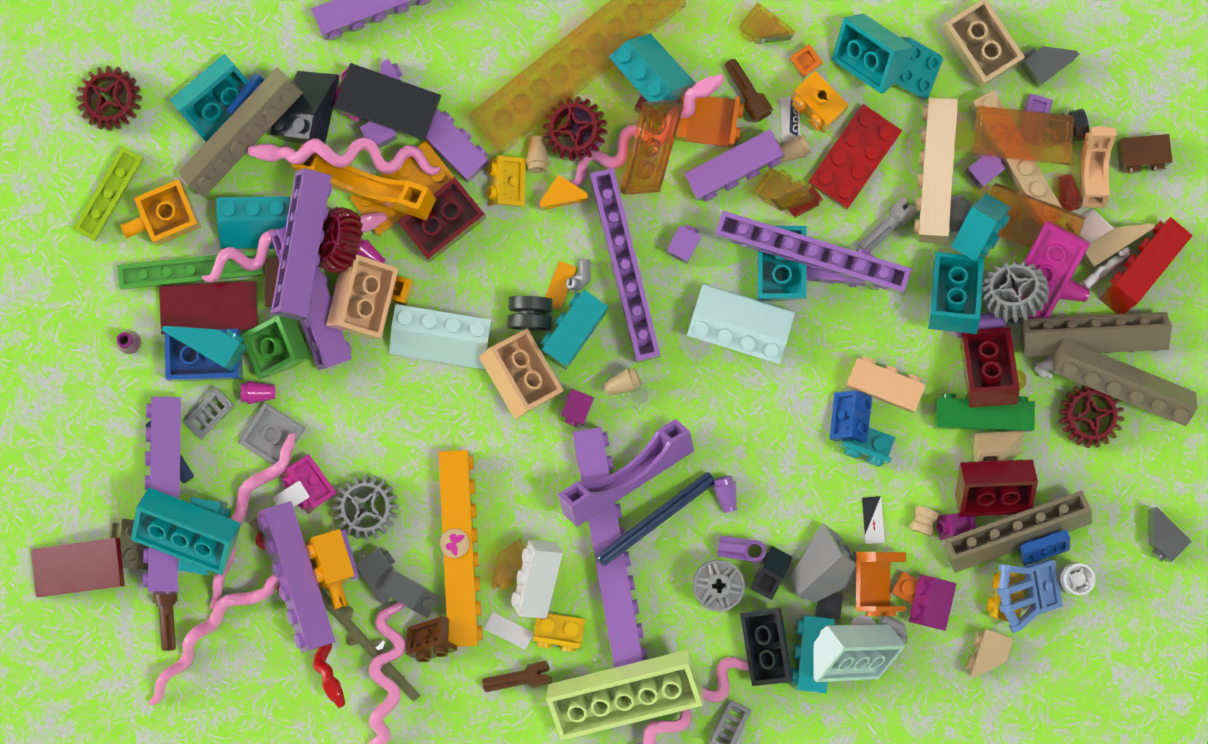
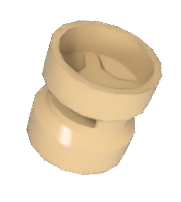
(923, 520)

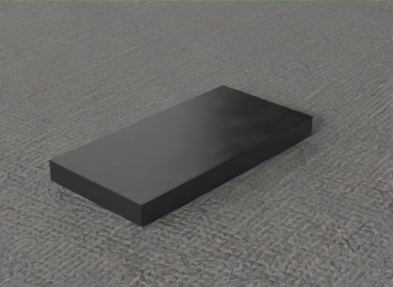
(387, 102)

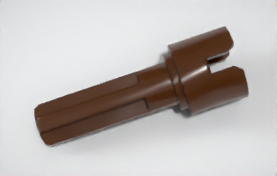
(755, 103)
(166, 617)
(530, 676)

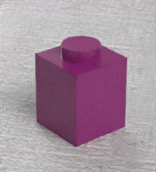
(577, 408)

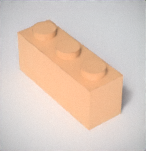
(885, 384)

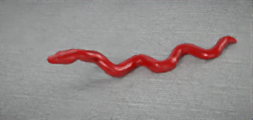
(329, 683)

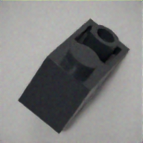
(771, 573)

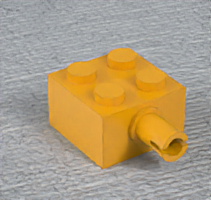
(818, 102)
(164, 214)
(330, 564)

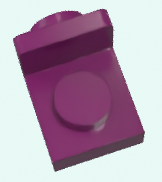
(953, 525)

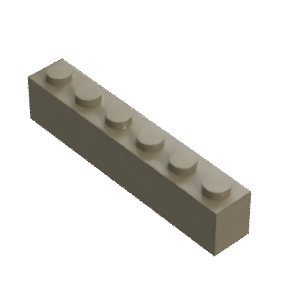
(240, 132)
(1097, 333)
(1124, 382)
(1010, 532)

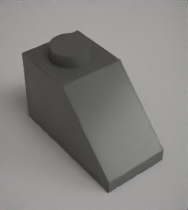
(1046, 62)
(1165, 536)
(376, 570)
(409, 593)

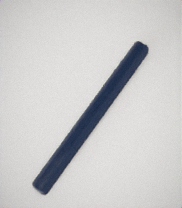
(655, 519)

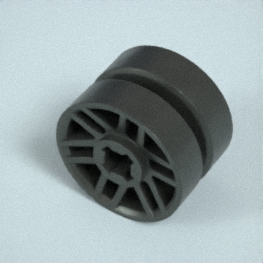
(530, 313)

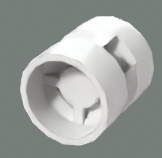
(1076, 579)

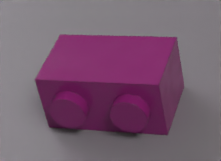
(932, 602)

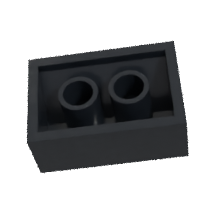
(766, 646)

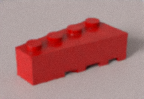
(1146, 266)

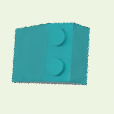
(212, 343)

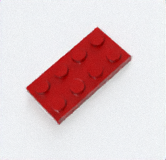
(855, 156)

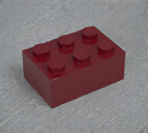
(448, 221)
(990, 367)
(995, 487)

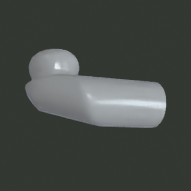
(582, 278)
(898, 627)

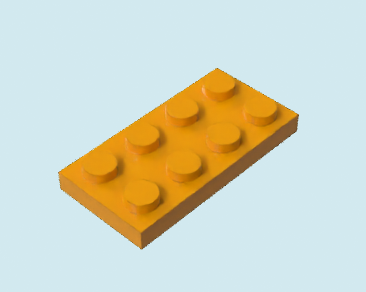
(410, 172)

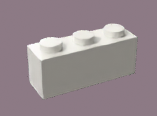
(537, 578)

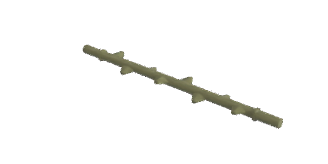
(357, 637)

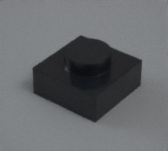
(830, 606)

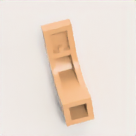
(1095, 166)

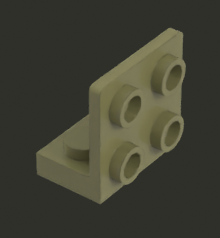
(131, 551)

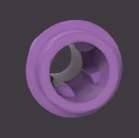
(726, 493)

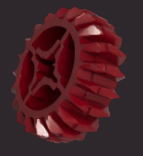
(104, 105)
(565, 130)
(340, 239)
(1093, 426)

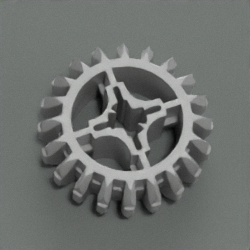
(1004, 301)
(348, 495)

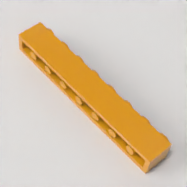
(460, 572)

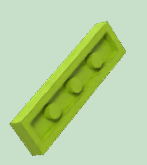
(108, 193)

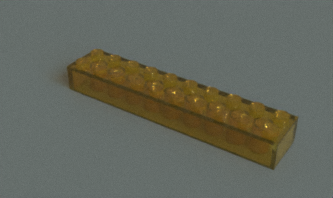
(567, 68)

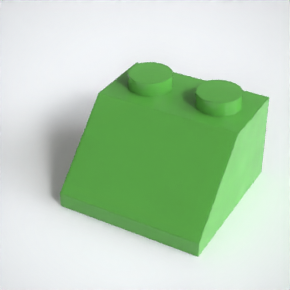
(275, 346)

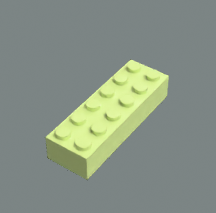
(625, 695)

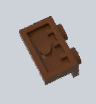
(429, 640)

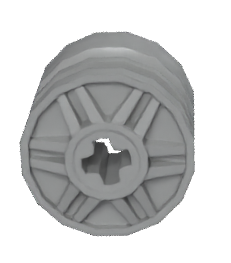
(708, 596)

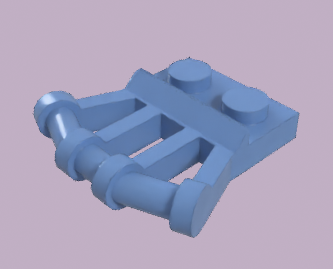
(1042, 589)

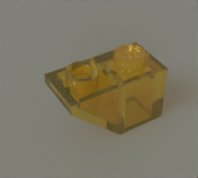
(781, 191)
(508, 565)

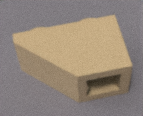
(997, 446)
(990, 651)

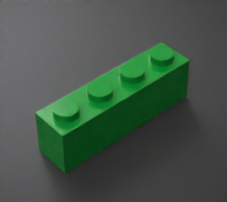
(956, 414)

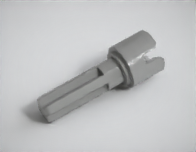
(899, 213)

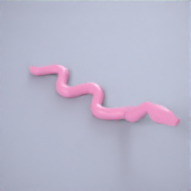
(701, 89)
(273, 153)
(369, 221)
(243, 502)
(208, 627)
(399, 645)
(655, 727)

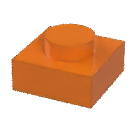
(806, 60)
(905, 587)

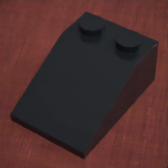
(311, 112)

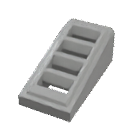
(229, 405)
(721, 724)

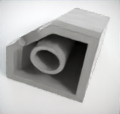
(825, 566)

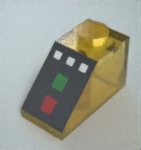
(764, 27)

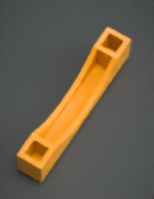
(394, 194)

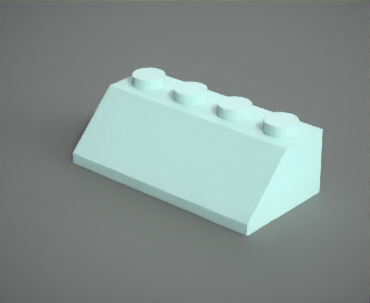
(741, 323)
(439, 336)
(855, 652)

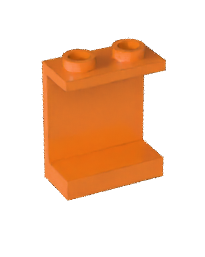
(712, 122)
(874, 582)

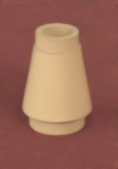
(795, 148)
(537, 156)
(623, 382)

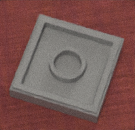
(269, 432)

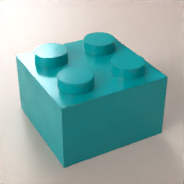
(982, 227)

